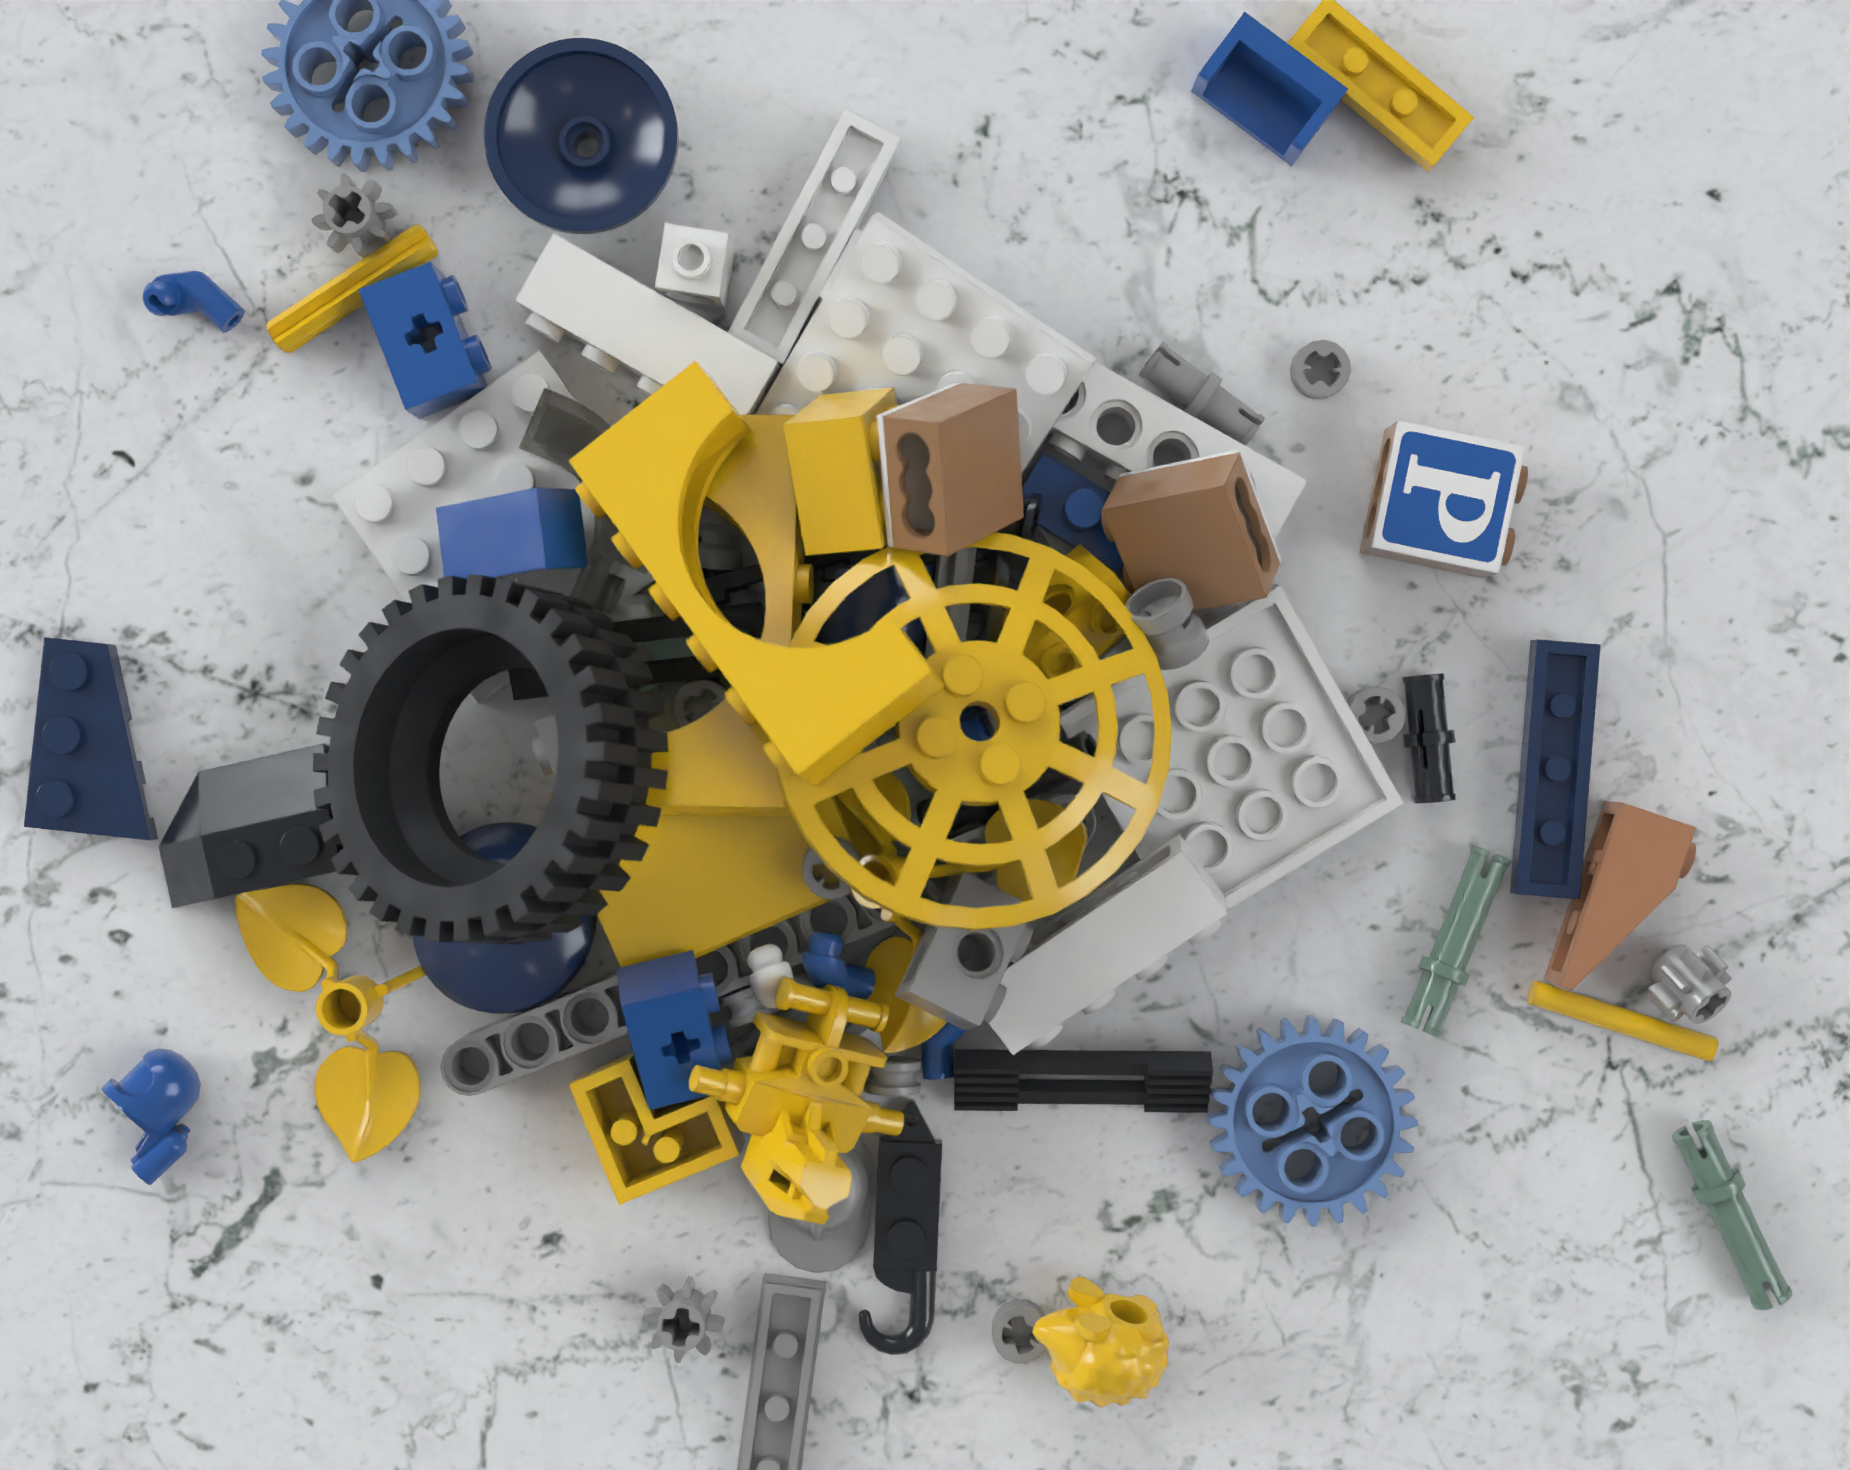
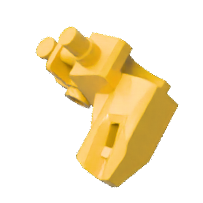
(804, 1098)

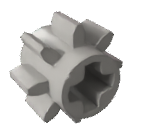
(362, 200)
(1690, 984)
(668, 1325)

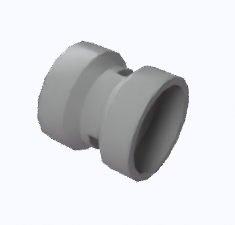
(717, 543)
(1165, 617)

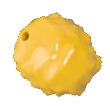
(1105, 1345)

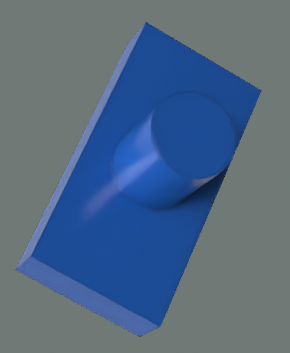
(1072, 509)

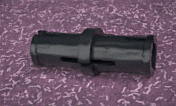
(1429, 738)

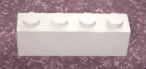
(637, 327)
(1105, 941)

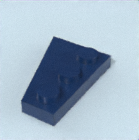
(83, 747)

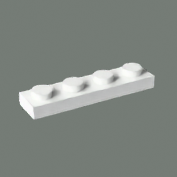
(815, 235)

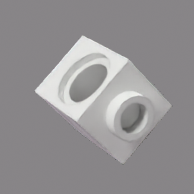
(695, 266)

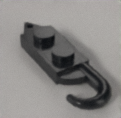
(907, 1229)

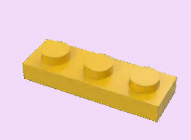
(1382, 84)

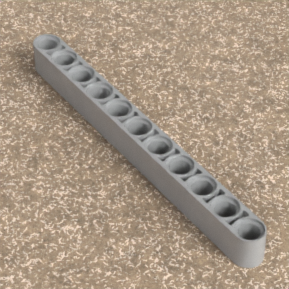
(570, 1036)

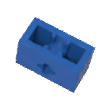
(400, 314)
(670, 1025)

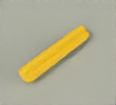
(342, 295)

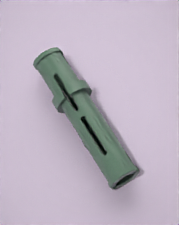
(1455, 941)
(1722, 1193)

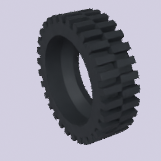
(391, 744)

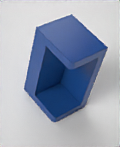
(1268, 88)
(513, 533)

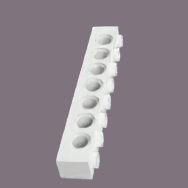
(1151, 424)

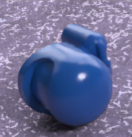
(155, 1099)

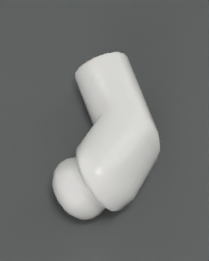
(768, 972)

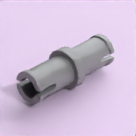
(1201, 394)

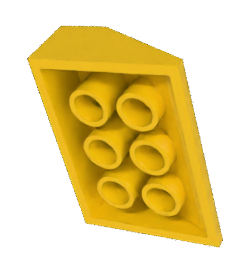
(712, 883)

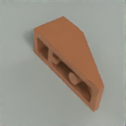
(1625, 876)

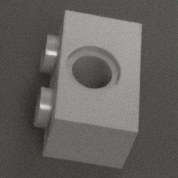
(935, 975)

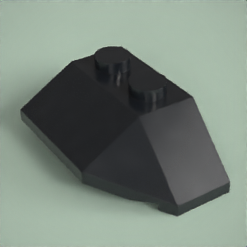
(248, 828)

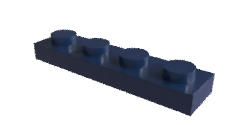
(1555, 769)

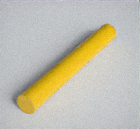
(1622, 1020)

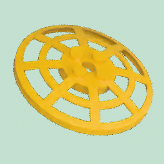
(993, 769)

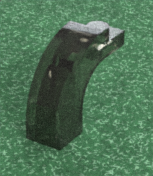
(555, 436)

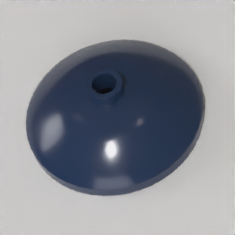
(574, 94)
(505, 975)

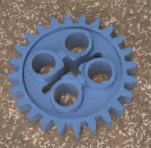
(416, 95)
(1339, 1171)

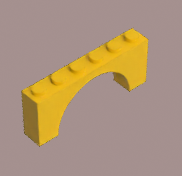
(652, 485)
(720, 759)

